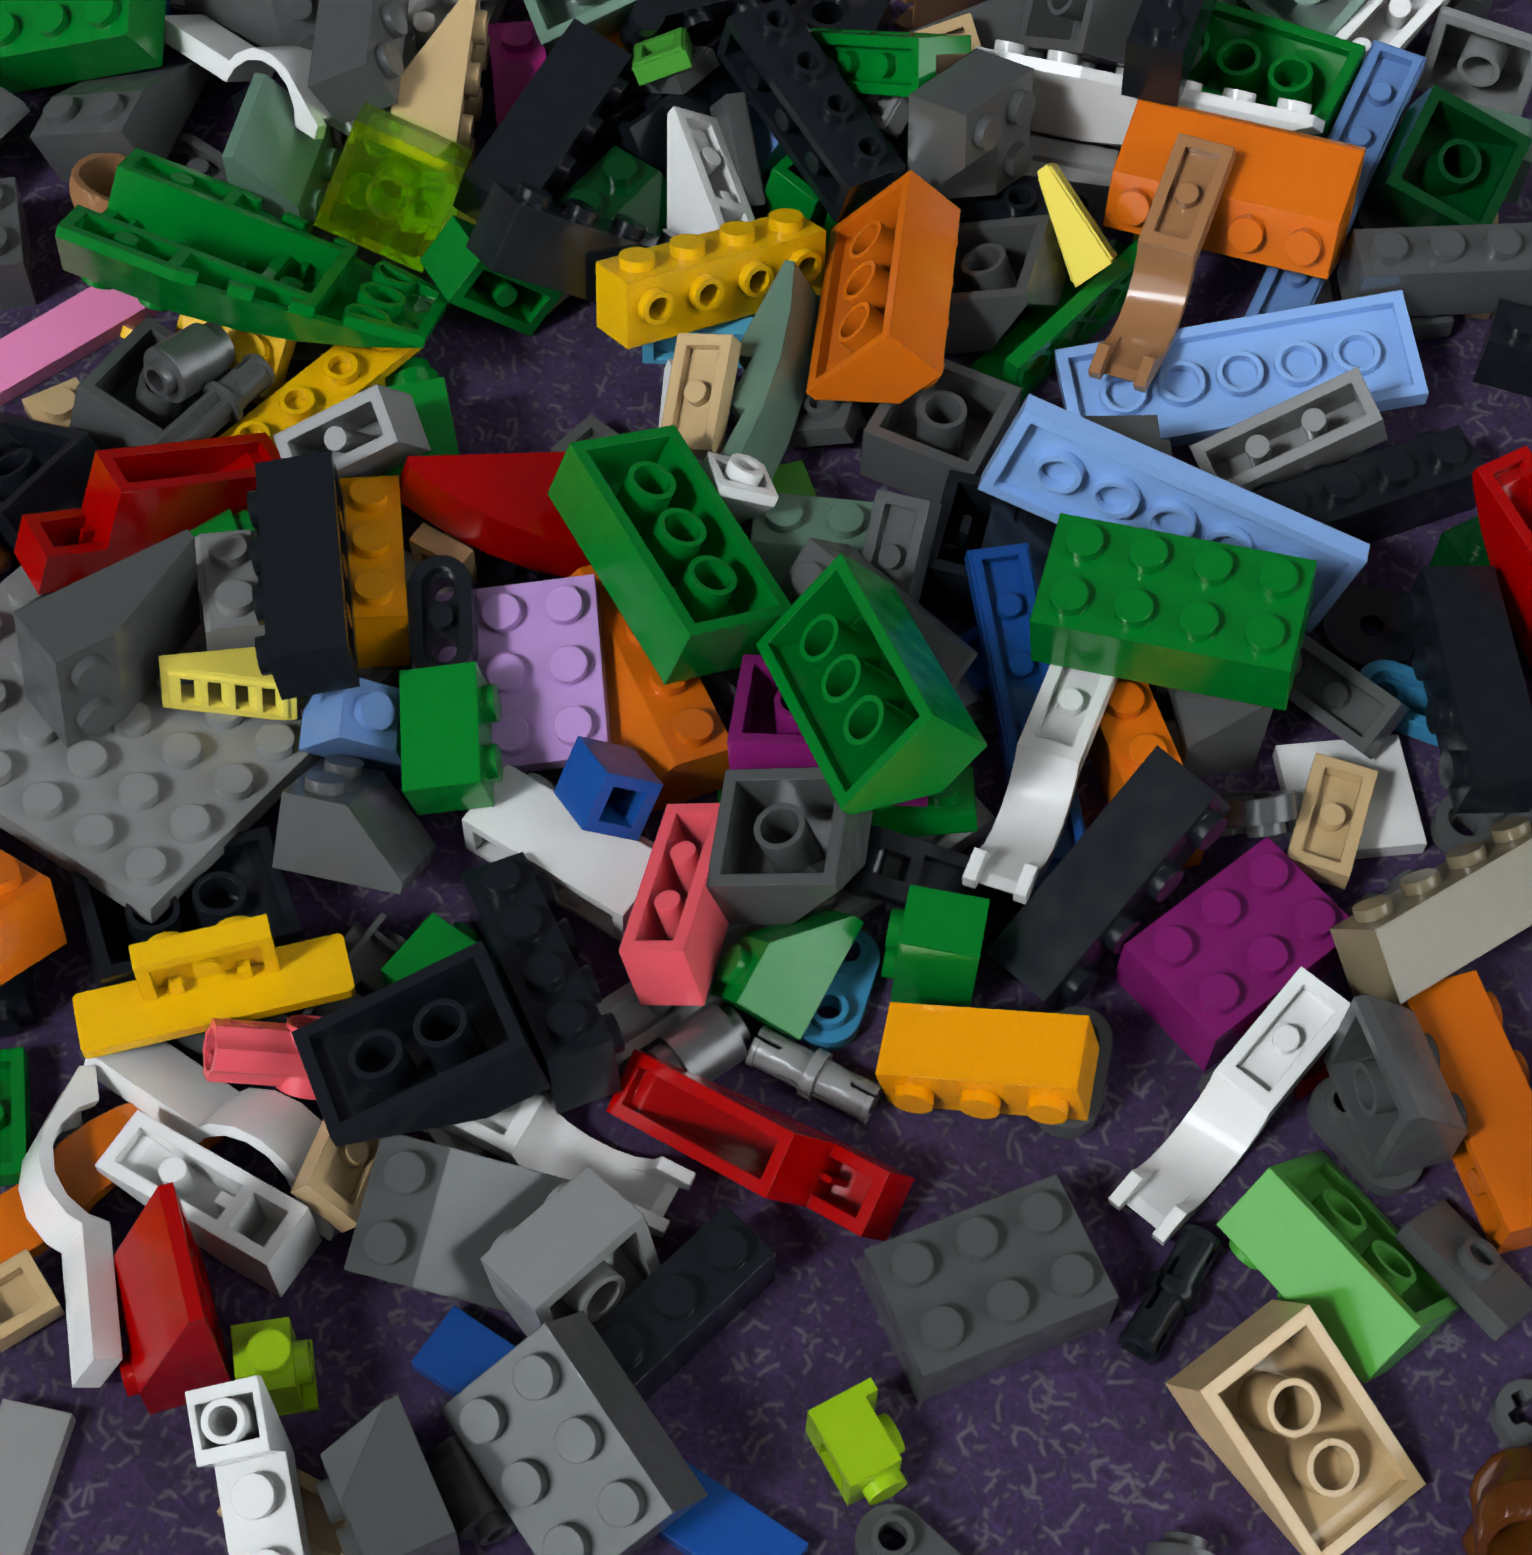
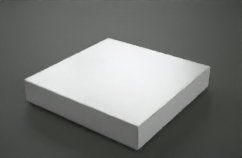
(1393, 815)

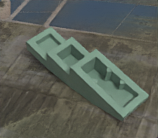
(776, 368)

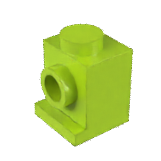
(283, 1362)
(858, 1445)

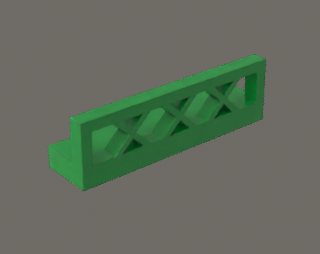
(887, 60)
(1027, 351)

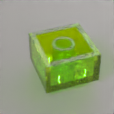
(392, 186)

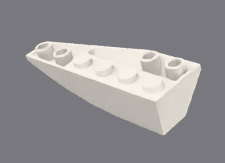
(1087, 103)

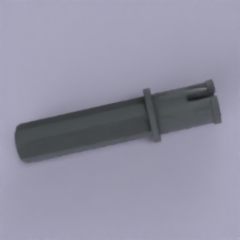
(221, 402)

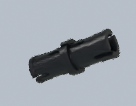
(1170, 1293)

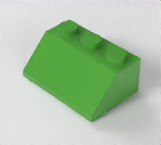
(1340, 1255)

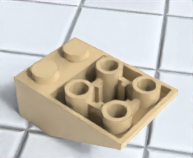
(444, 78)

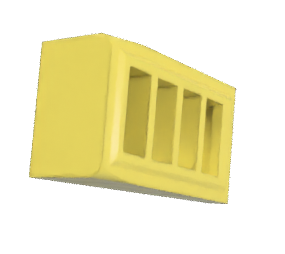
(1078, 235)
(223, 684)

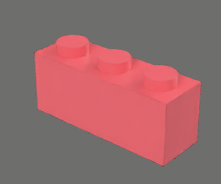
(675, 922)

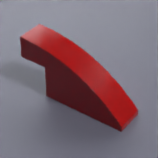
(137, 501)
(495, 506)
(1505, 520)
(760, 1146)

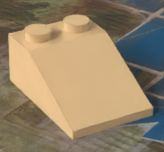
(1297, 1429)

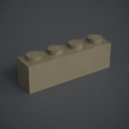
(1440, 916)

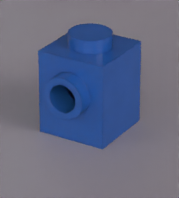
(608, 788)

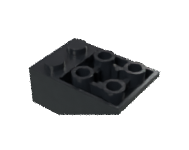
(971, 522)

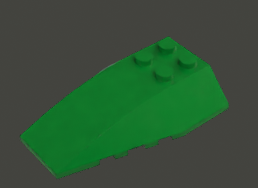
(220, 258)

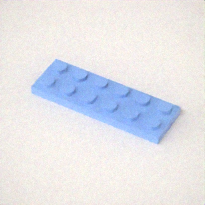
(1251, 363)
(1078, 468)

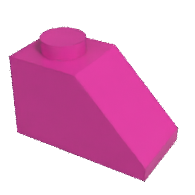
(513, 62)

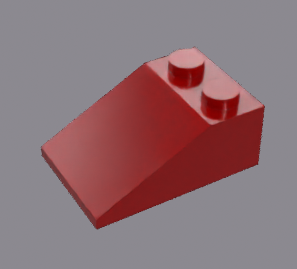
(166, 1308)

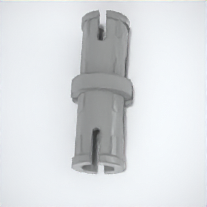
(814, 1074)

